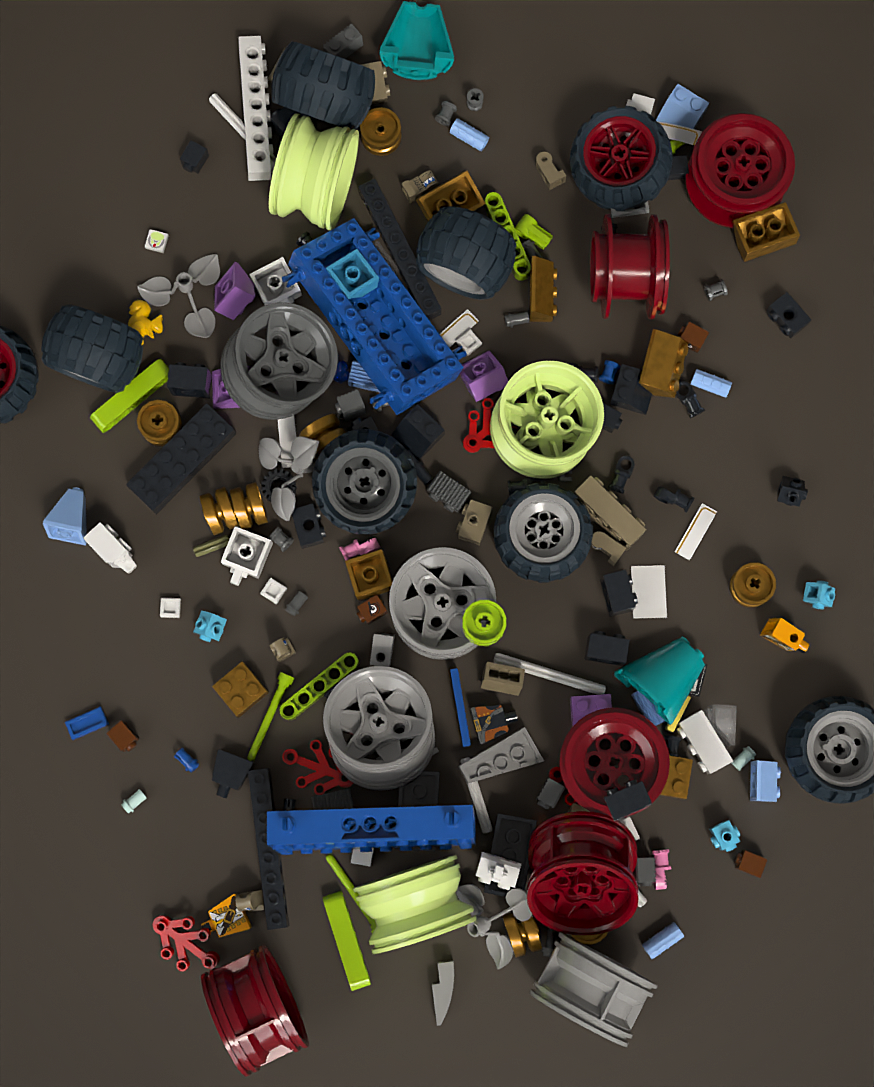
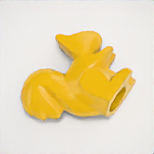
(140, 311)

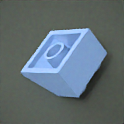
(683, 108)
(764, 781)

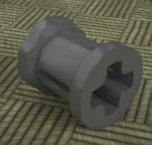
(475, 94)
(446, 113)
(715, 290)
(281, 539)

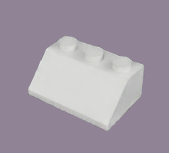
(704, 742)

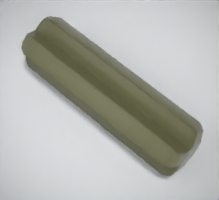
(211, 546)

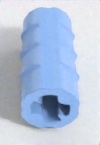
(469, 134)
(711, 383)
(662, 940)

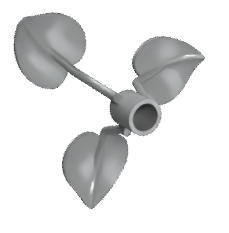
(204, 270)
(303, 451)
(498, 946)

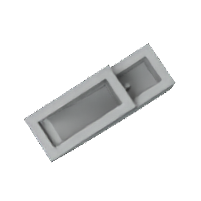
(443, 990)

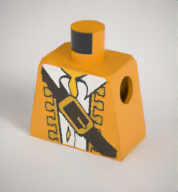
(784, 635)
(227, 918)

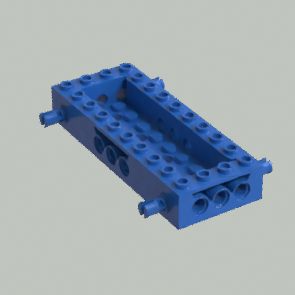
(387, 310)
(332, 829)

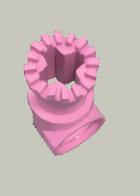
(355, 549)
(662, 864)

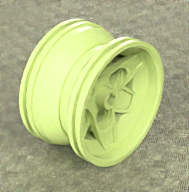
(313, 171)
(576, 392)
(414, 904)

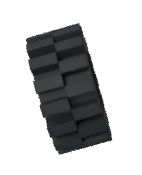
(274, 476)

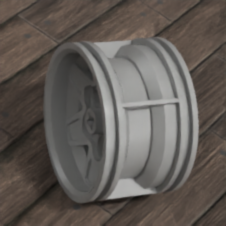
(592, 990)

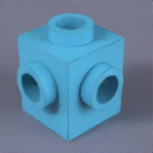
(819, 594)
(209, 626)
(718, 836)

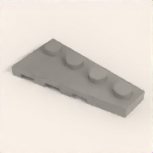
(507, 755)

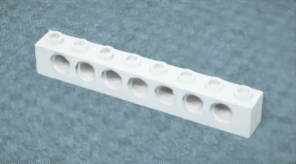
(249, 47)

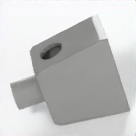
(383, 644)

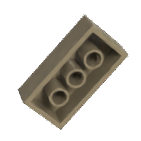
(610, 513)

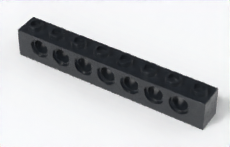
(399, 248)
(269, 859)

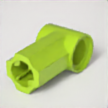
(529, 229)

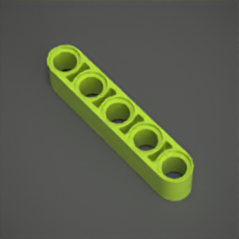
(500, 211)
(132, 396)
(310, 690)
(346, 940)

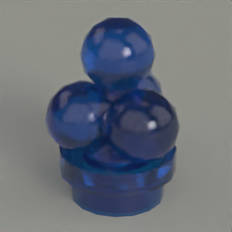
(342, 372)

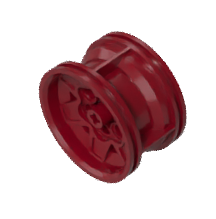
(582, 873)
(254, 1010)

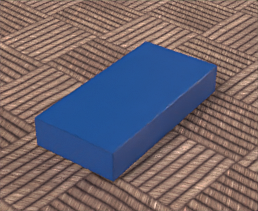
(86, 723)

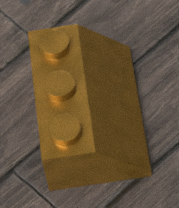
(456, 192)
(765, 232)
(542, 290)
(663, 364)

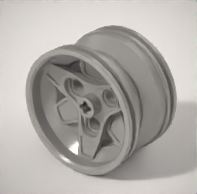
(427, 606)
(365, 689)

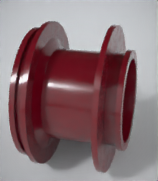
(727, 144)
(631, 266)
(614, 725)

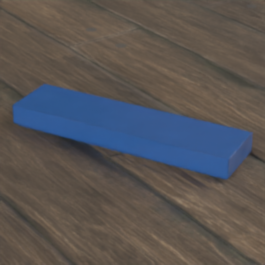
(460, 707)

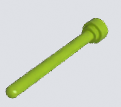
(284, 681)
(348, 885)

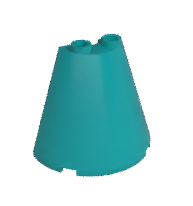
(417, 43)
(665, 676)

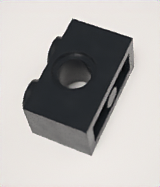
(788, 305)
(308, 537)

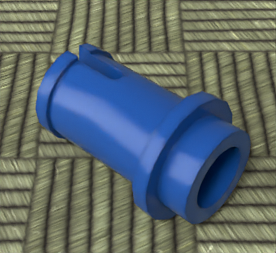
(190, 763)

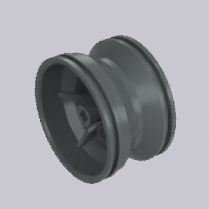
(310, 336)

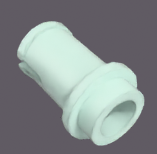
(743, 758)
(133, 801)

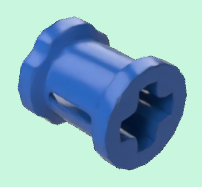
(609, 372)

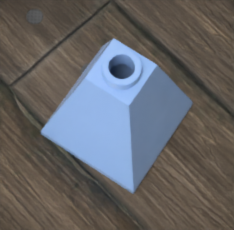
(68, 518)

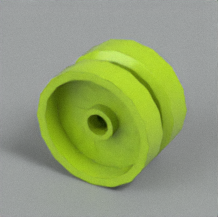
(487, 611)

